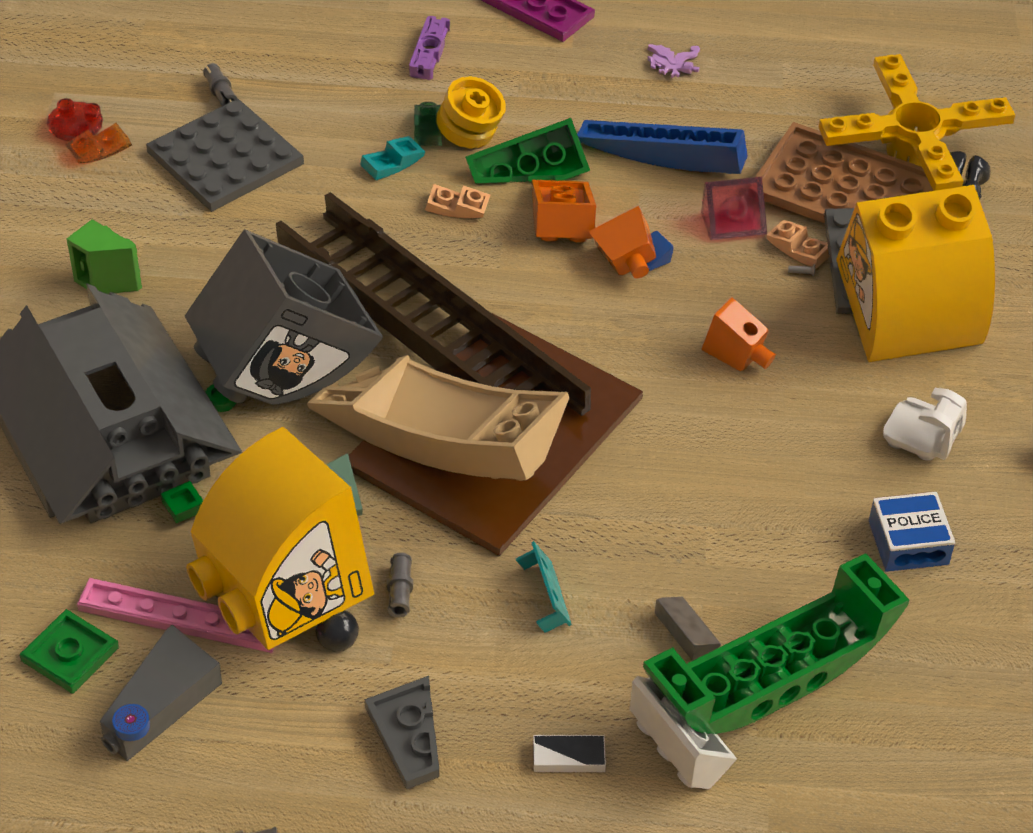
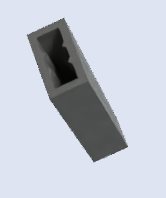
(167, 685)

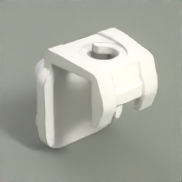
(926, 427)

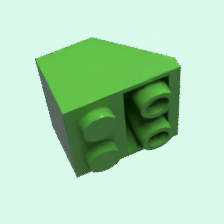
(103, 259)

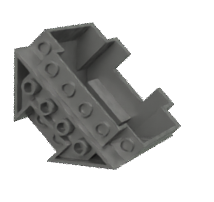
(75, 447)

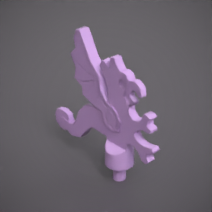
(665, 58)

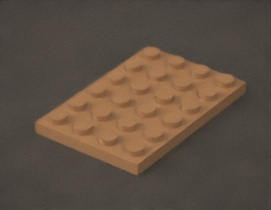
(814, 177)

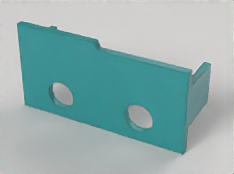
(552, 585)

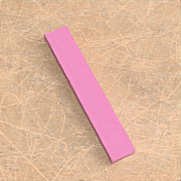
(161, 612)

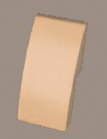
(449, 203)
(795, 243)

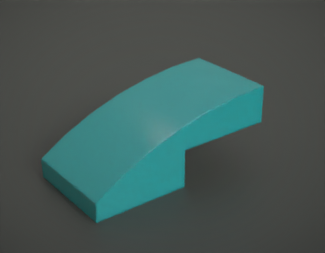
(396, 157)

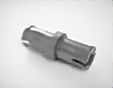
(219, 84)
(399, 585)

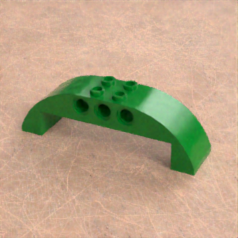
(783, 657)

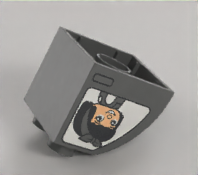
(278, 323)

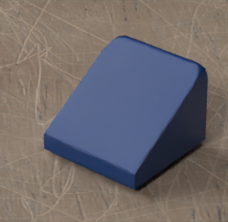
(663, 251)

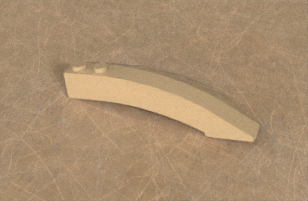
(446, 419)

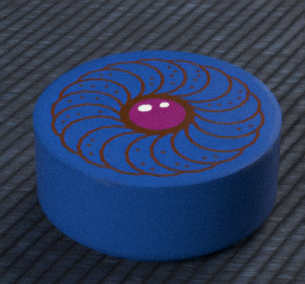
(131, 722)

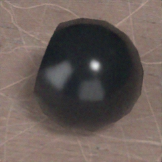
(338, 631)

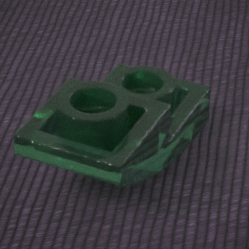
(425, 126)

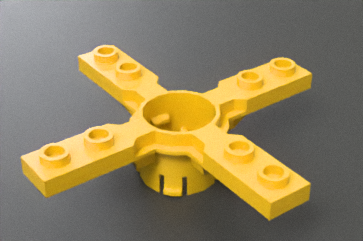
(932, 124)

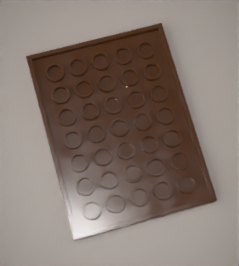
(501, 508)

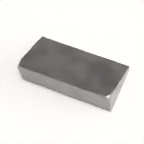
(686, 626)

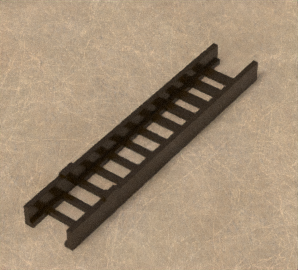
(442, 294)

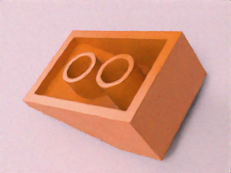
(563, 210)

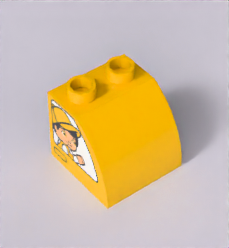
(919, 272)
(279, 542)

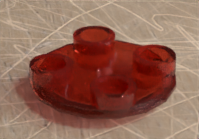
(74, 118)

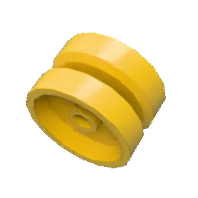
(470, 112)

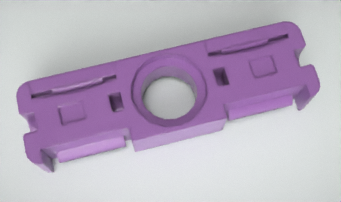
(424, 59)

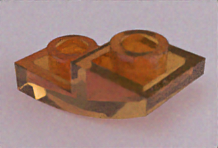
(92, 148)

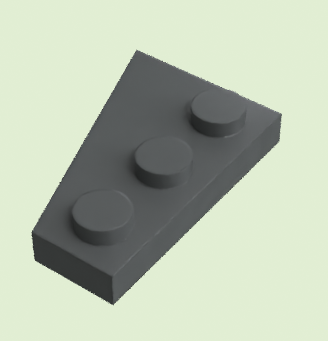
(407, 730)

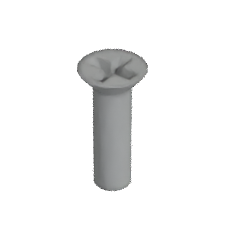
(802, 269)

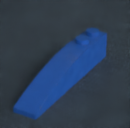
(669, 145)

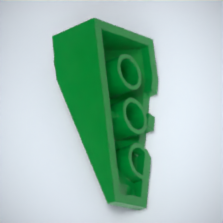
(538, 155)

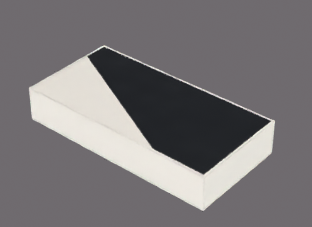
(569, 753)

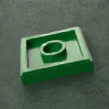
(69, 651)

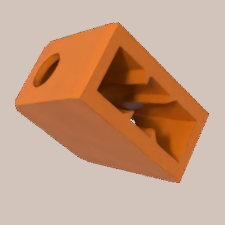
(626, 243)
(737, 338)

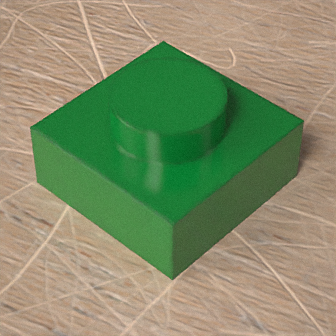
(182, 501)

